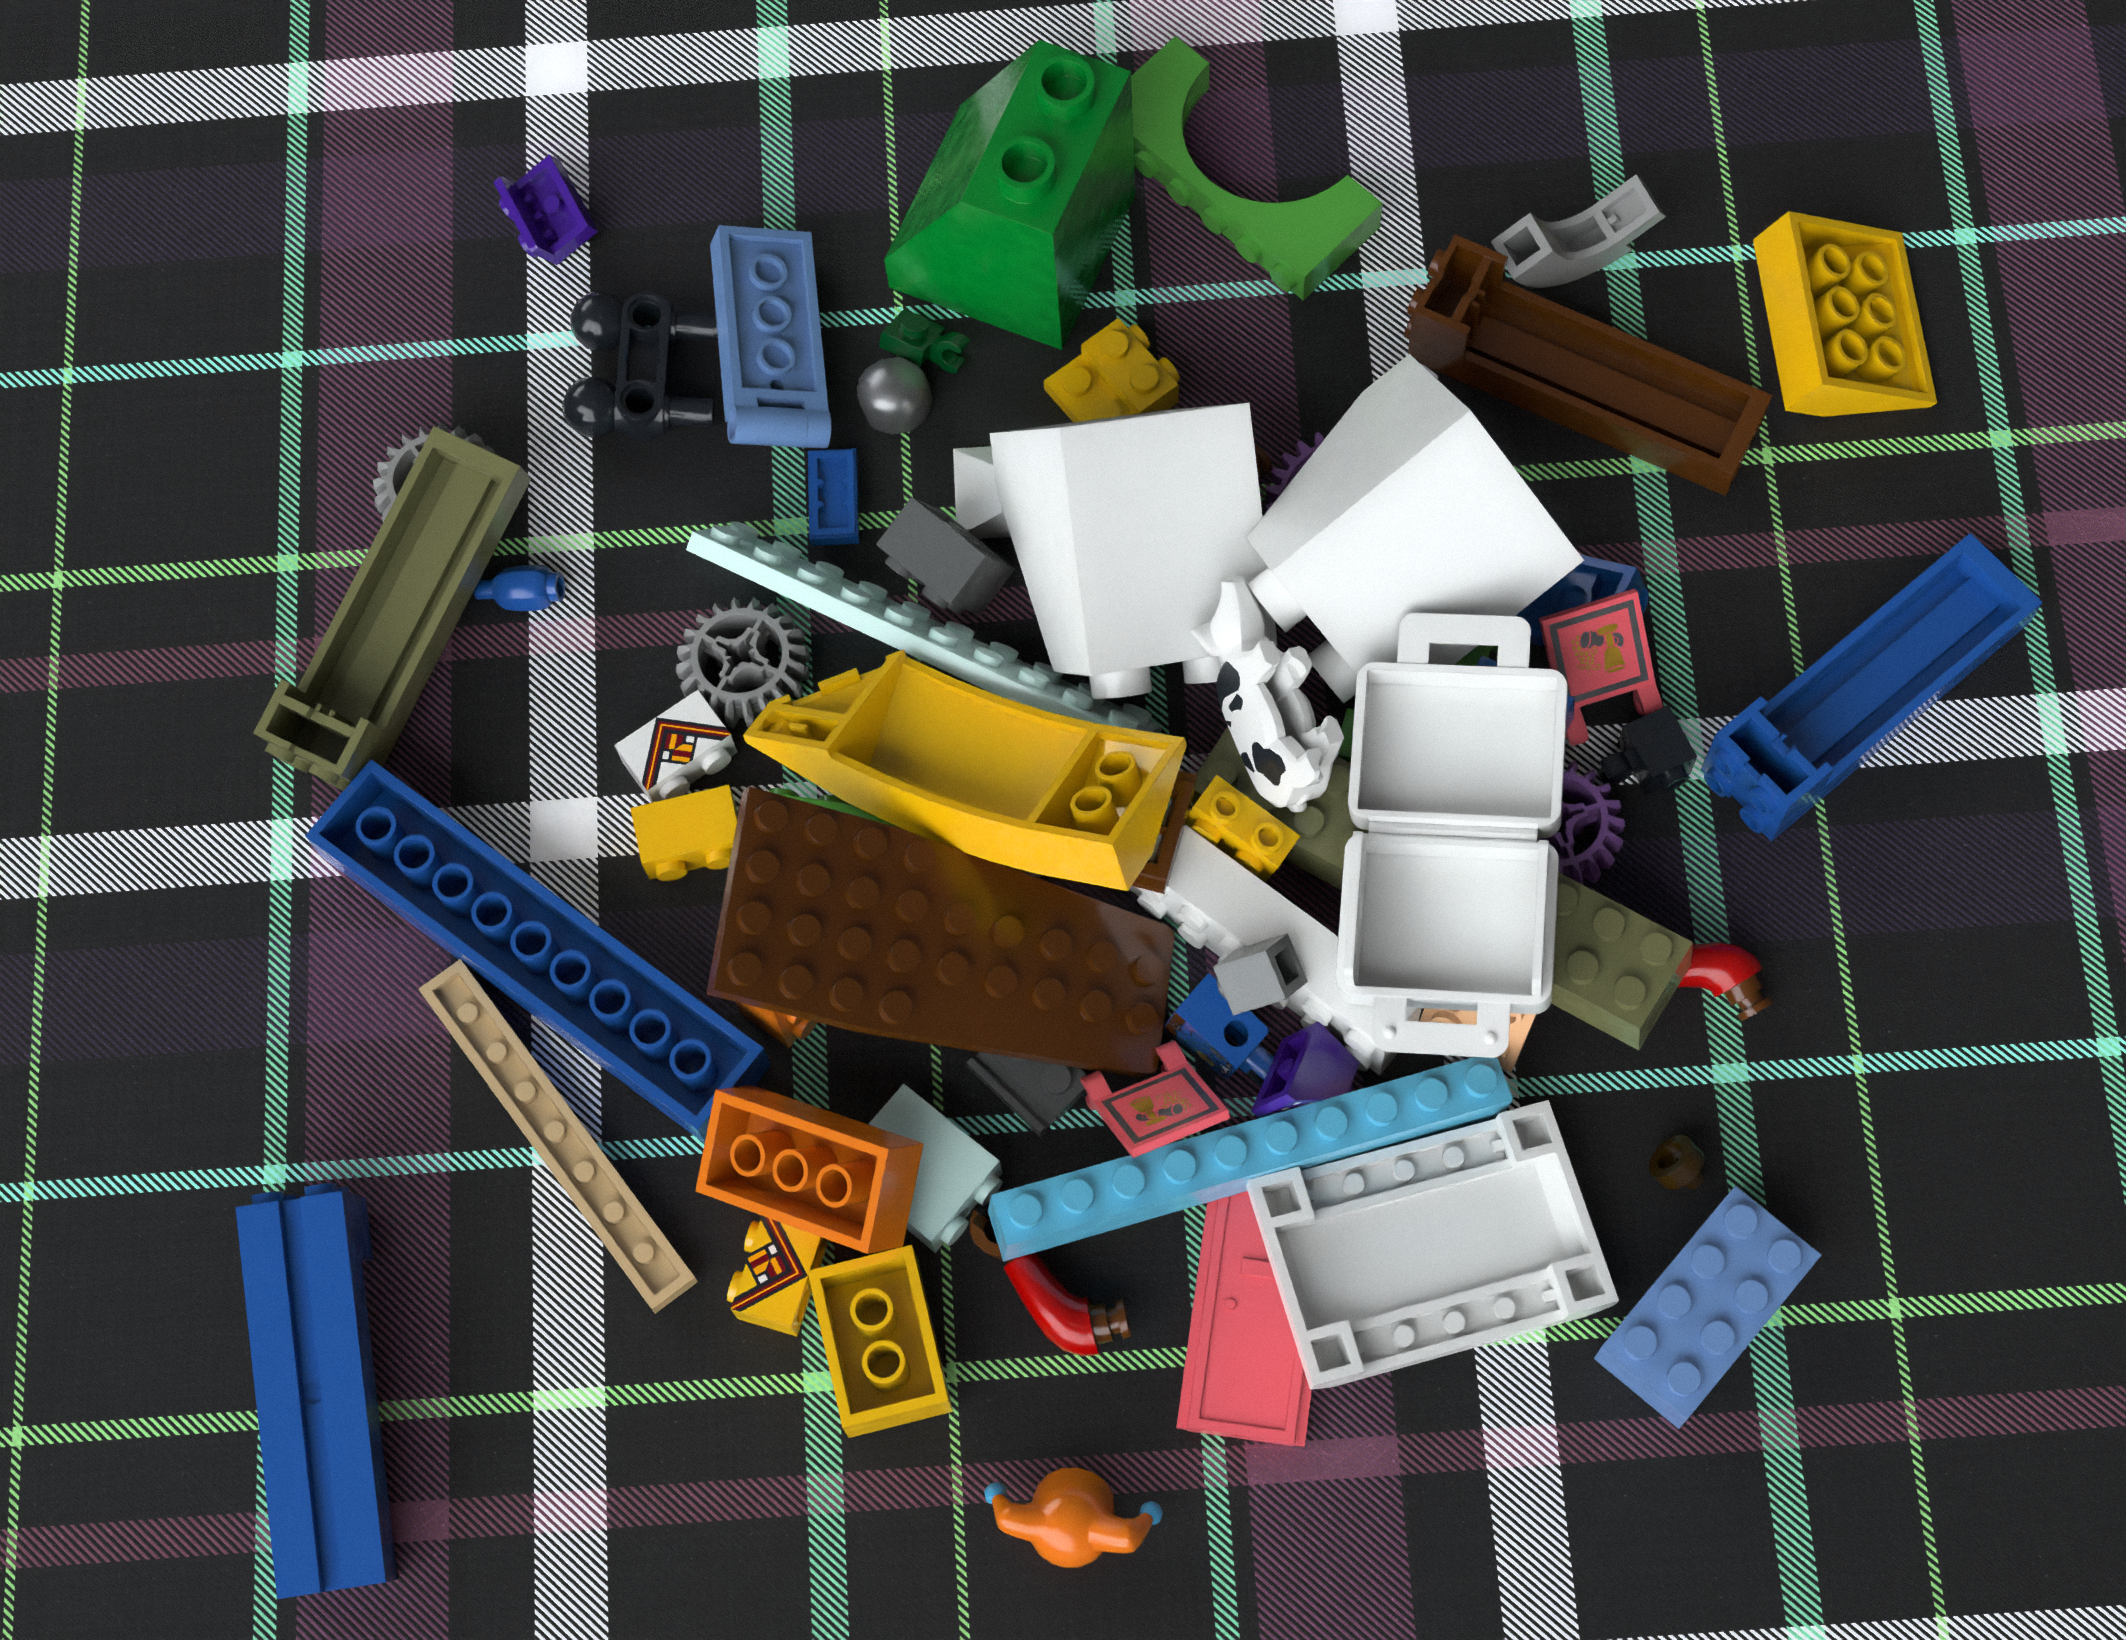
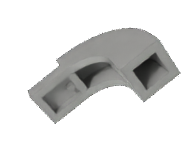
(1569, 249)

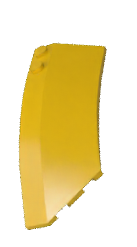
(980, 770)

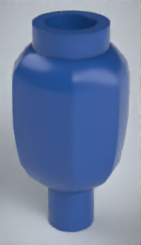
(523, 588)

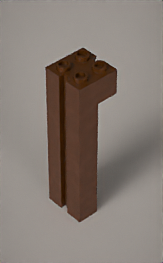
(1580, 370)

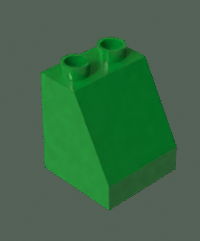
(1023, 196)

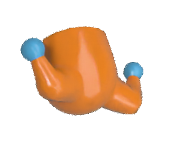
(1072, 1518)

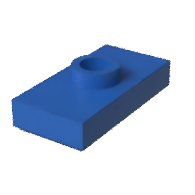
(833, 497)

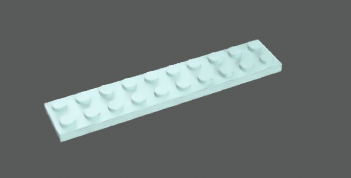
(907, 627)

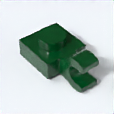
(921, 339)

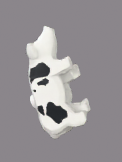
(1263, 702)

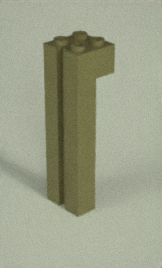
(396, 612)

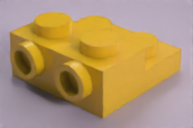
(1114, 377)
(1241, 828)

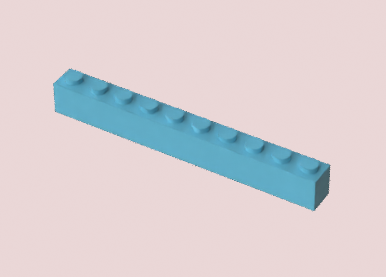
(1225, 1159)

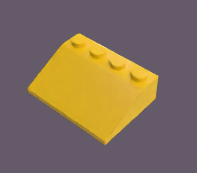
(1842, 317)

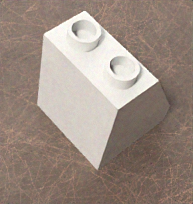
(1401, 518)
(1130, 534)

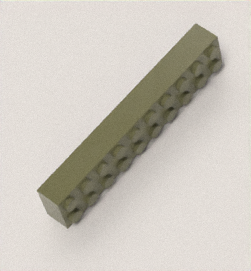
(1607, 959)

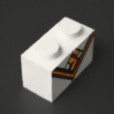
(677, 748)

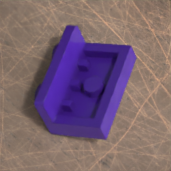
(546, 211)

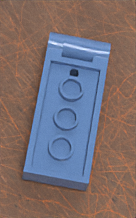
(770, 337)

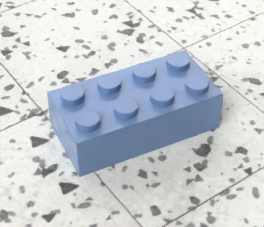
(1707, 1307)

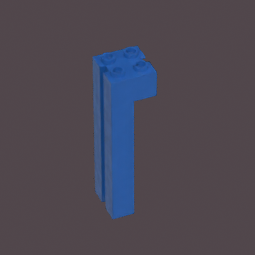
(1867, 688)
(316, 1389)

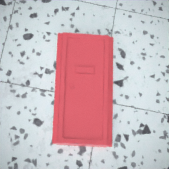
(1241, 1352)

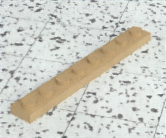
(558, 1136)

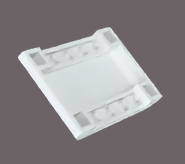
(1431, 1246)

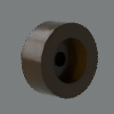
(1677, 1163)

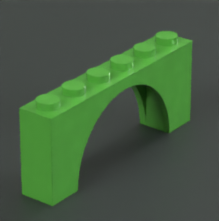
(1291, 240)

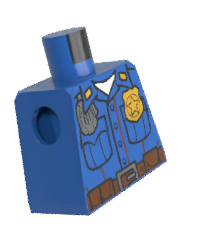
(1201, 1028)

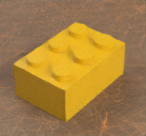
(879, 1341)

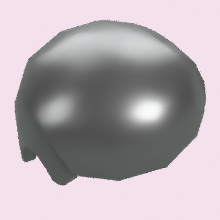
(894, 395)

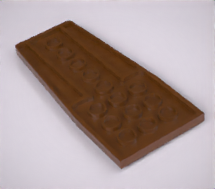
(932, 943)

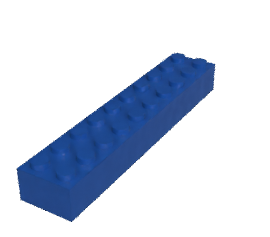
(536, 948)

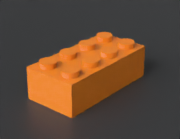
(809, 1168)

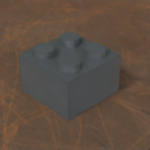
(943, 557)

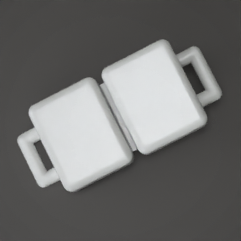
(1449, 884)

